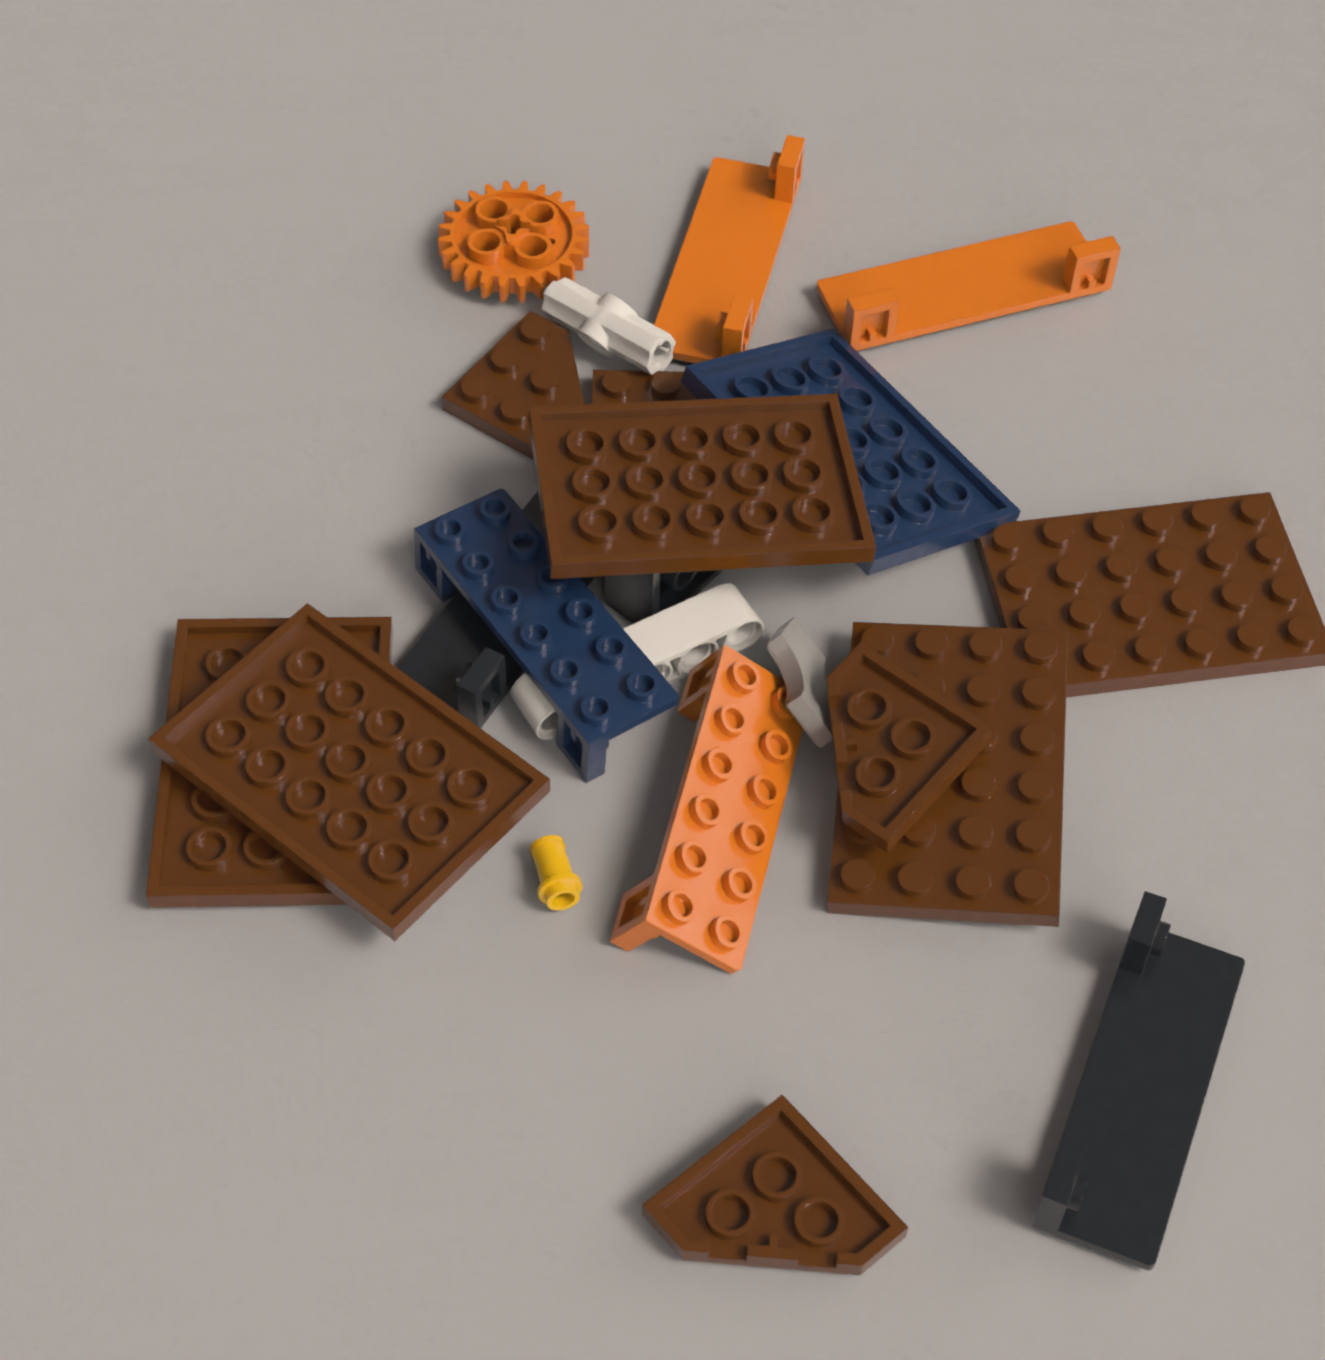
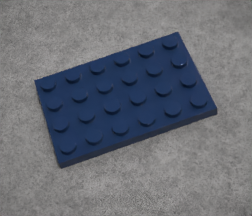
(911, 477)

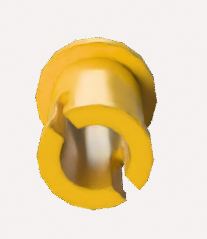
(558, 884)

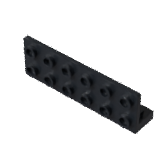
(462, 656)
(1140, 1092)

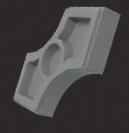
(804, 680)

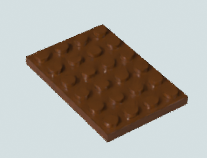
(698, 486)
(1159, 592)
(350, 769)
(996, 832)
(198, 846)

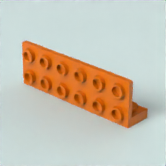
(730, 254)
(968, 284)
(721, 816)

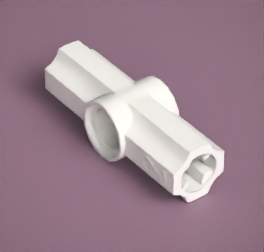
(608, 325)

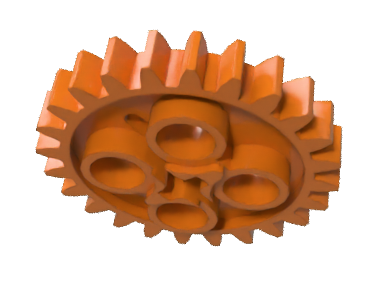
(513, 241)

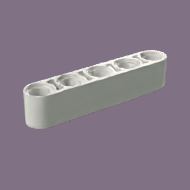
(671, 640)

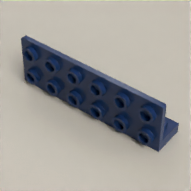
(547, 624)

